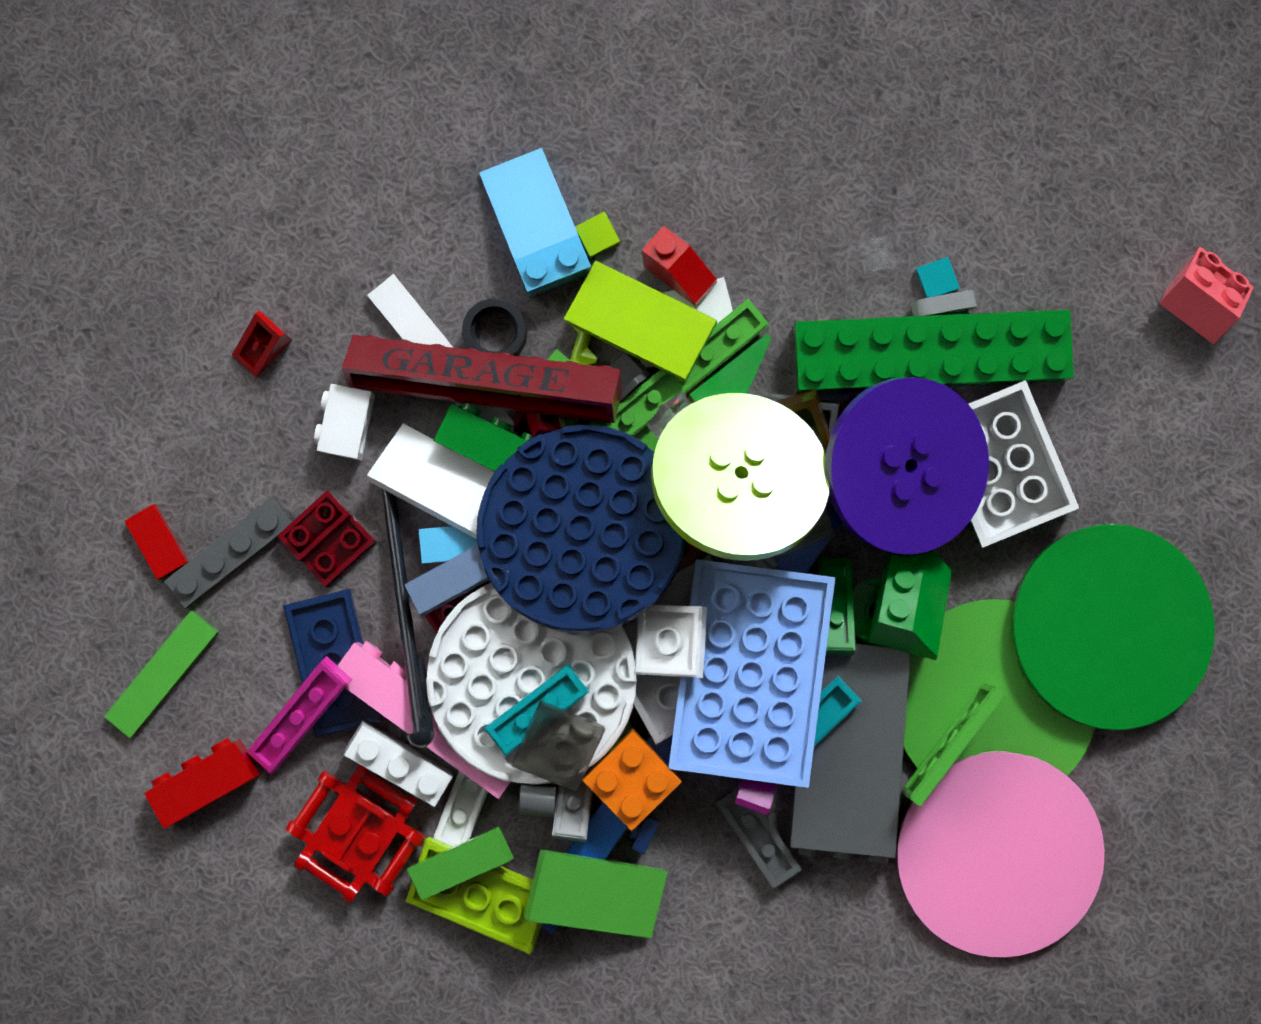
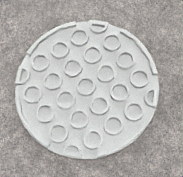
(495, 657)

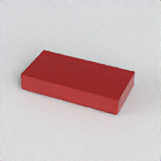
(156, 541)

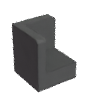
(632, 373)

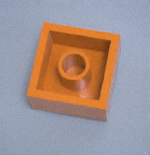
(632, 779)

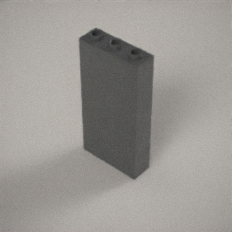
(858, 763)

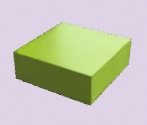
(597, 234)

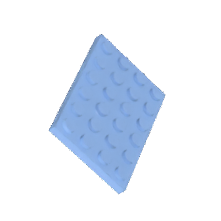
(760, 675)

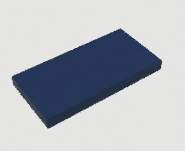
(322, 629)

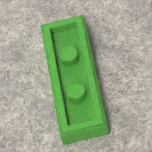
(460, 863)

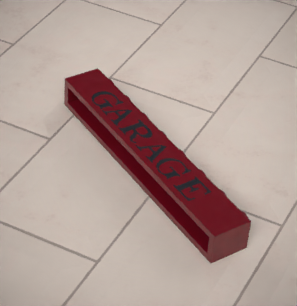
(483, 378)

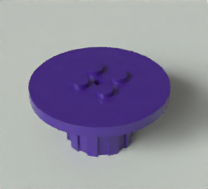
(907, 465)

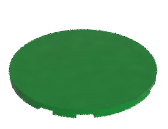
(1113, 627)

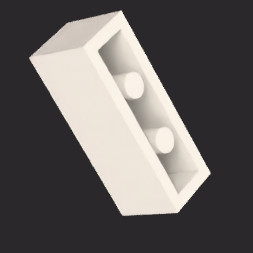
(398, 763)

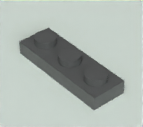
(760, 840)

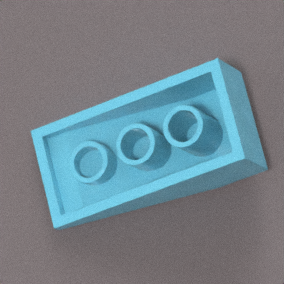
(535, 222)

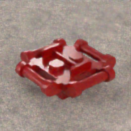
(355, 833)

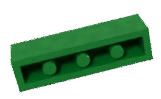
(478, 438)

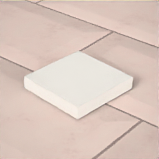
(671, 641)

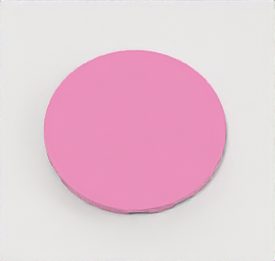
(1001, 855)

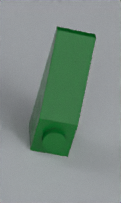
(736, 375)

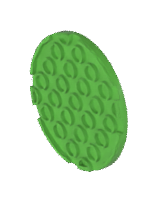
(979, 651)

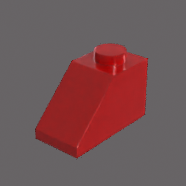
(678, 266)

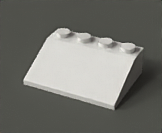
(1024, 470)

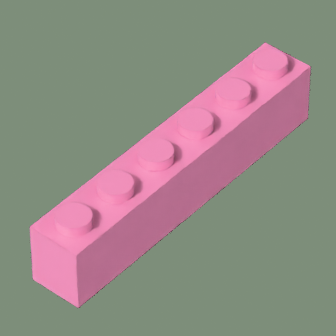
(386, 691)

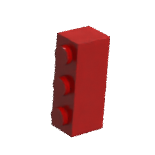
(201, 782)

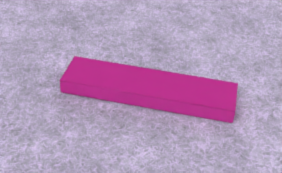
(299, 715)

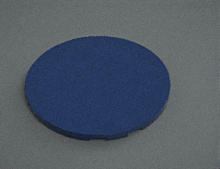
(577, 530)

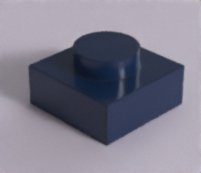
(643, 833)

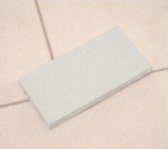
(432, 478)

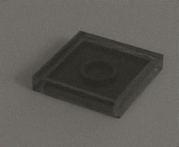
(558, 746)

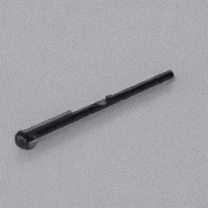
(414, 666)

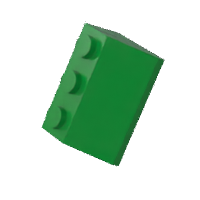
(911, 603)

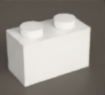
(344, 421)

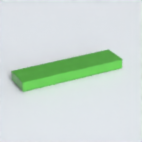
(161, 674)

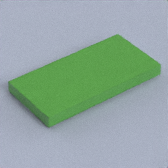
(952, 743)
(595, 894)

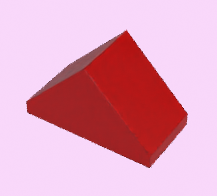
(260, 344)

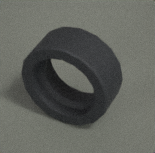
(495, 305)

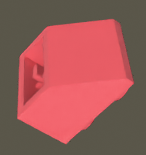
(1207, 295)

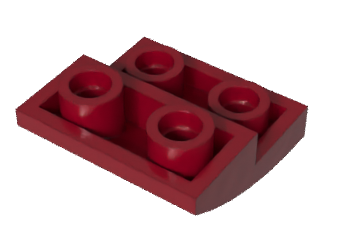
(327, 538)

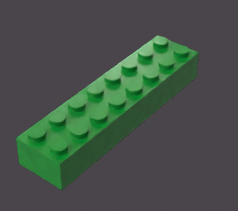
(940, 348)

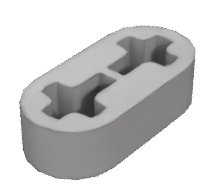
(945, 304)

